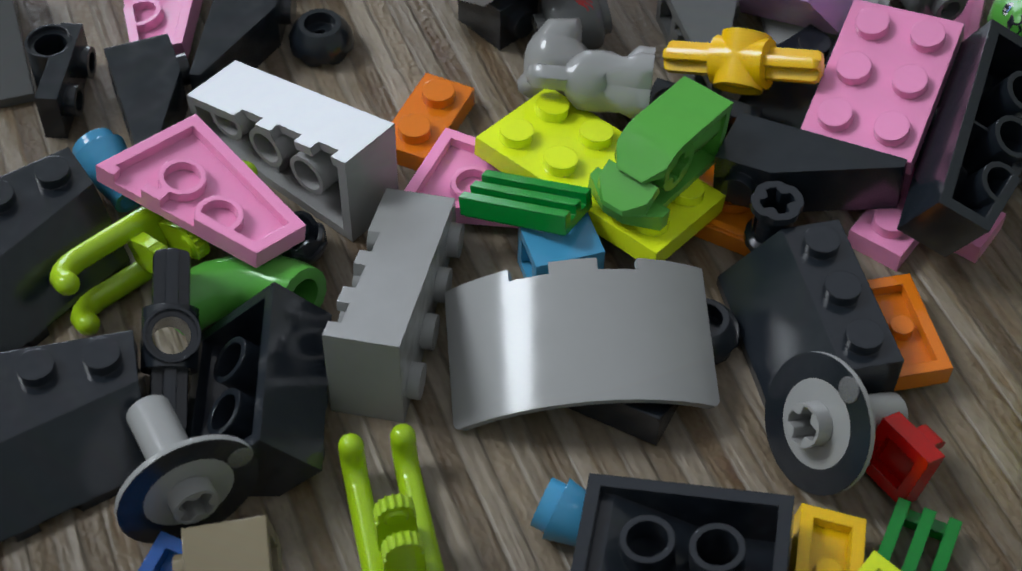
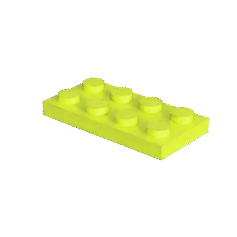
(565, 145)

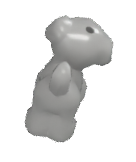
(586, 76)

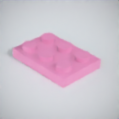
(885, 79)

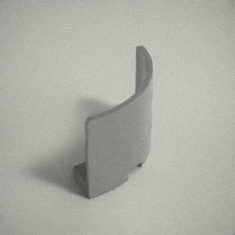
(579, 340)

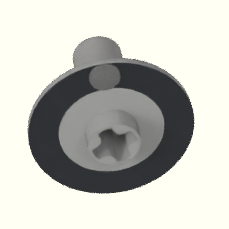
(824, 422)
(183, 477)

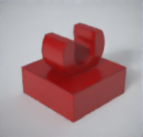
(904, 457)

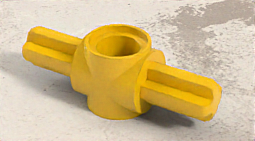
(744, 61)

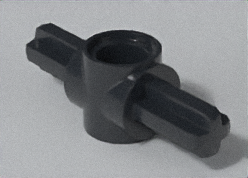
(171, 309)

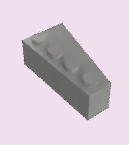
(303, 144)
(391, 307)

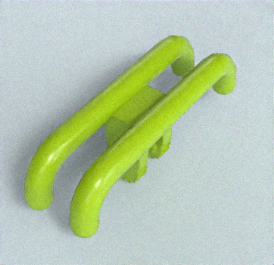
(144, 234)
(400, 527)

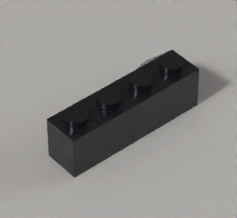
(971, 145)

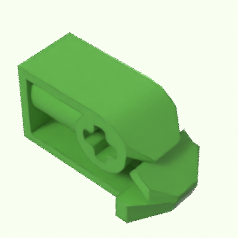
(662, 154)

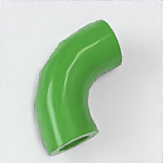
(228, 282)

